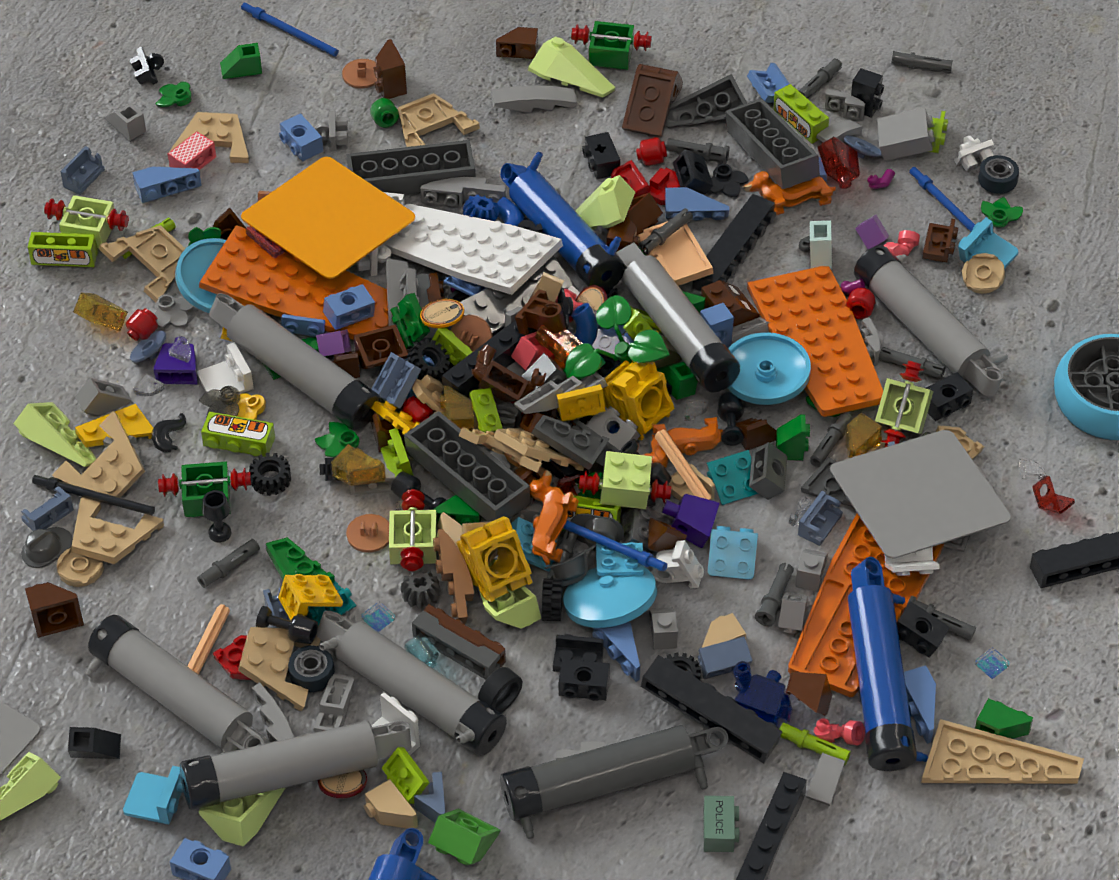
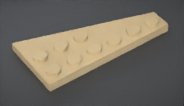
(978, 756)

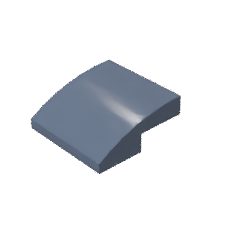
(396, 380)

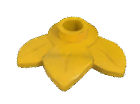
(251, 406)

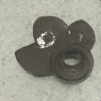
(218, 401)

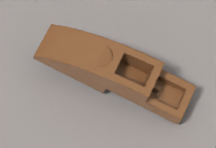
(454, 568)

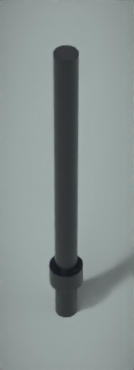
(51, 483)

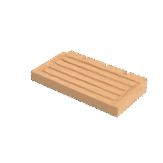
(680, 255)

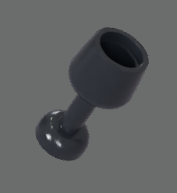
(730, 410)
(657, 469)
(405, 482)
(216, 509)
(300, 628)

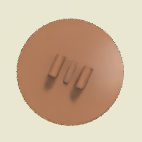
(359, 73)
(472, 331)
(368, 533)

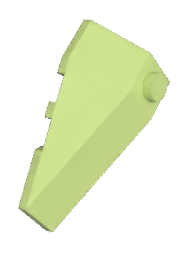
(563, 62)
(49, 427)
(515, 608)
(240, 818)

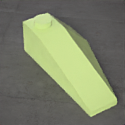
(607, 204)
(27, 783)

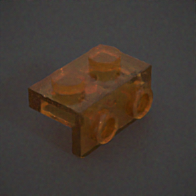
(559, 343)

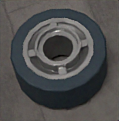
(998, 174)
(301, 664)

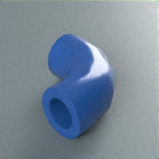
(509, 212)
(585, 323)

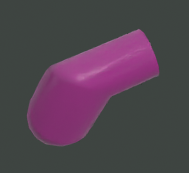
(884, 181)
(847, 287)

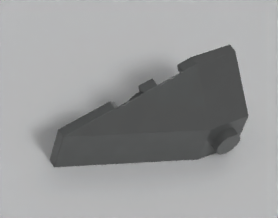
(706, 104)

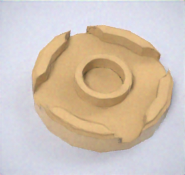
(983, 273)
(78, 569)

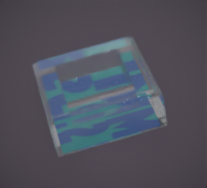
(378, 616)
(992, 663)

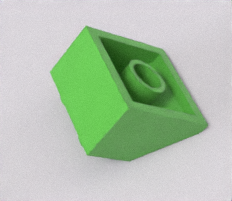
(463, 836)

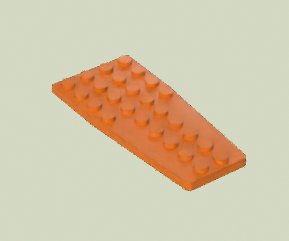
(284, 284)
(815, 314)
(827, 635)

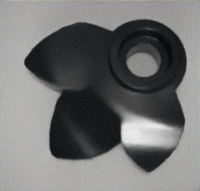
(727, 180)
(567, 306)

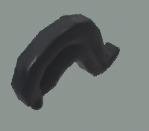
(161, 431)

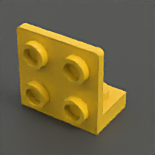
(581, 403)
(302, 591)

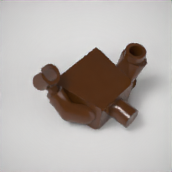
(503, 382)

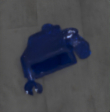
(762, 694)

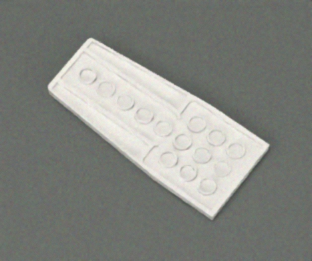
(473, 248)

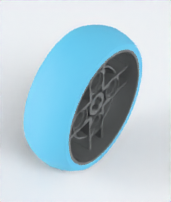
(1091, 396)

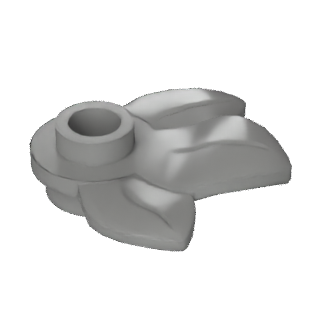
(172, 311)

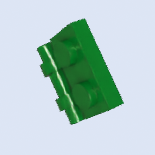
(409, 312)

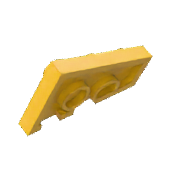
(131, 419)
(399, 420)

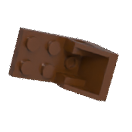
(651, 99)

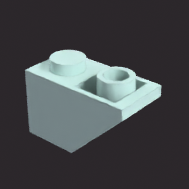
(820, 244)

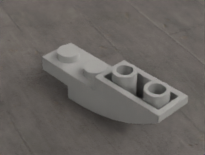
(457, 190)

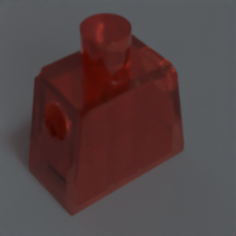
(839, 161)

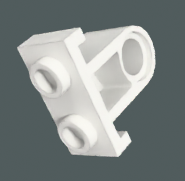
(681, 566)

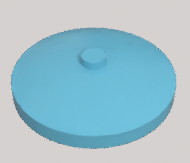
(192, 267)
(770, 368)
(609, 599)

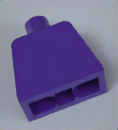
(175, 371)
(693, 517)

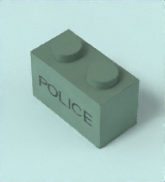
(719, 823)

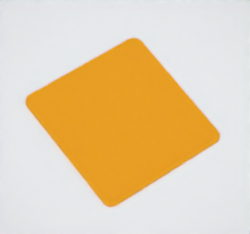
(328, 217)

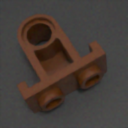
(540, 312)

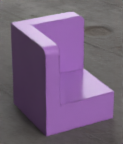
(872, 232)
(333, 342)

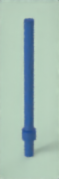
(260, 14)
(927, 184)
(643, 558)

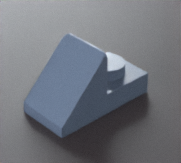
(432, 804)

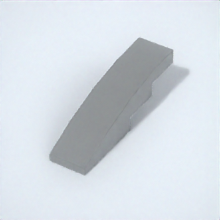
(533, 96)
(545, 397)
(334, 703)
(272, 715)

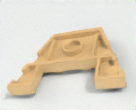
(428, 115)
(220, 128)
(153, 248)
(480, 437)
(533, 447)
(113, 470)
(108, 540)
(267, 660)

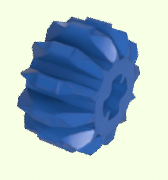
(481, 208)

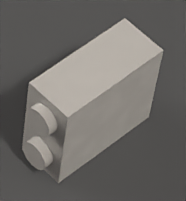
(905, 134)

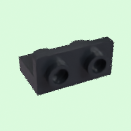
(577, 649)

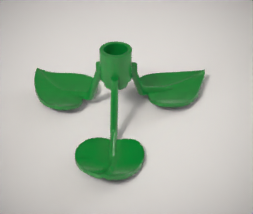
(615, 311)

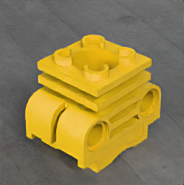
(638, 394)
(507, 571)

